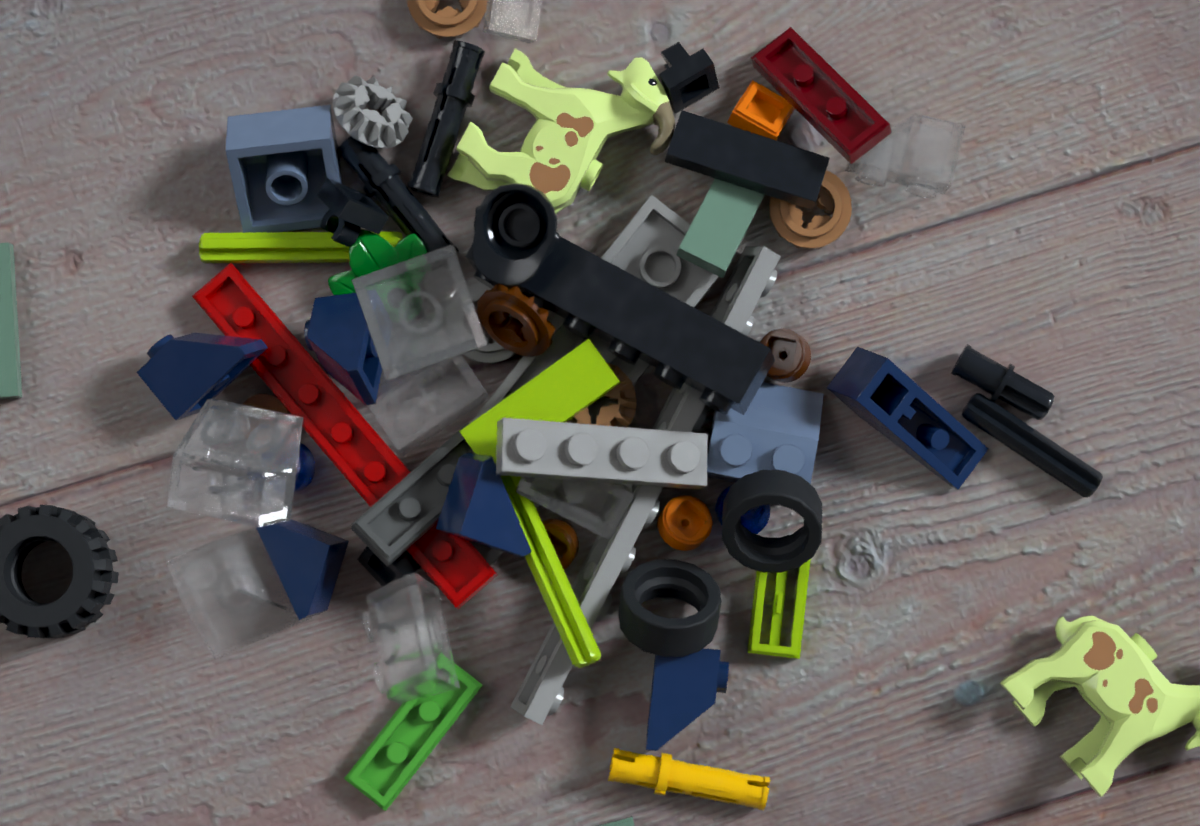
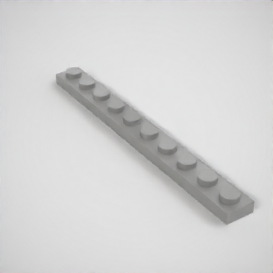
(682, 412)

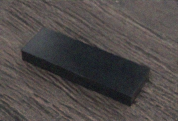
(747, 160)

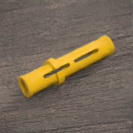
(687, 778)

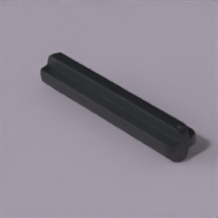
(1032, 445)

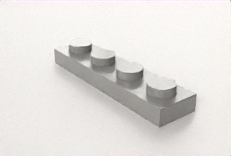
(601, 453)

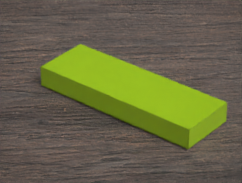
(551, 396)

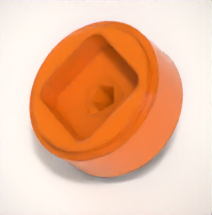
(684, 523)

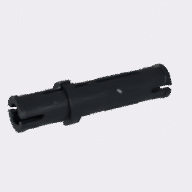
(449, 109)
(391, 192)

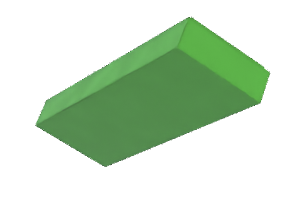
(409, 741)

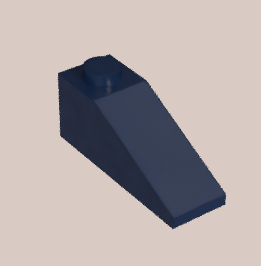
(907, 416)

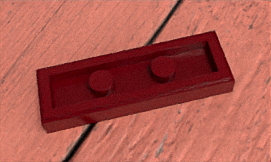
(821, 95)

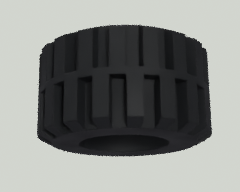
(90, 580)

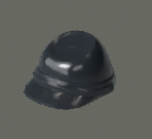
(513, 233)

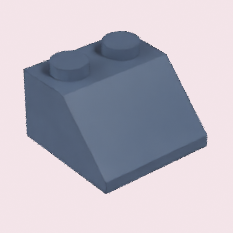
(280, 166)
(773, 434)

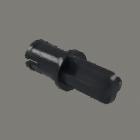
(1003, 383)

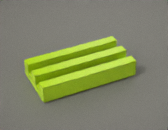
(774, 647)

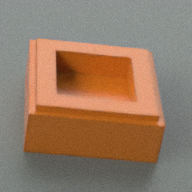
(761, 112)

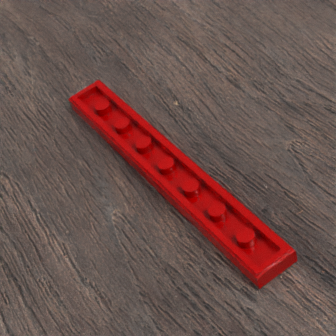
(336, 425)

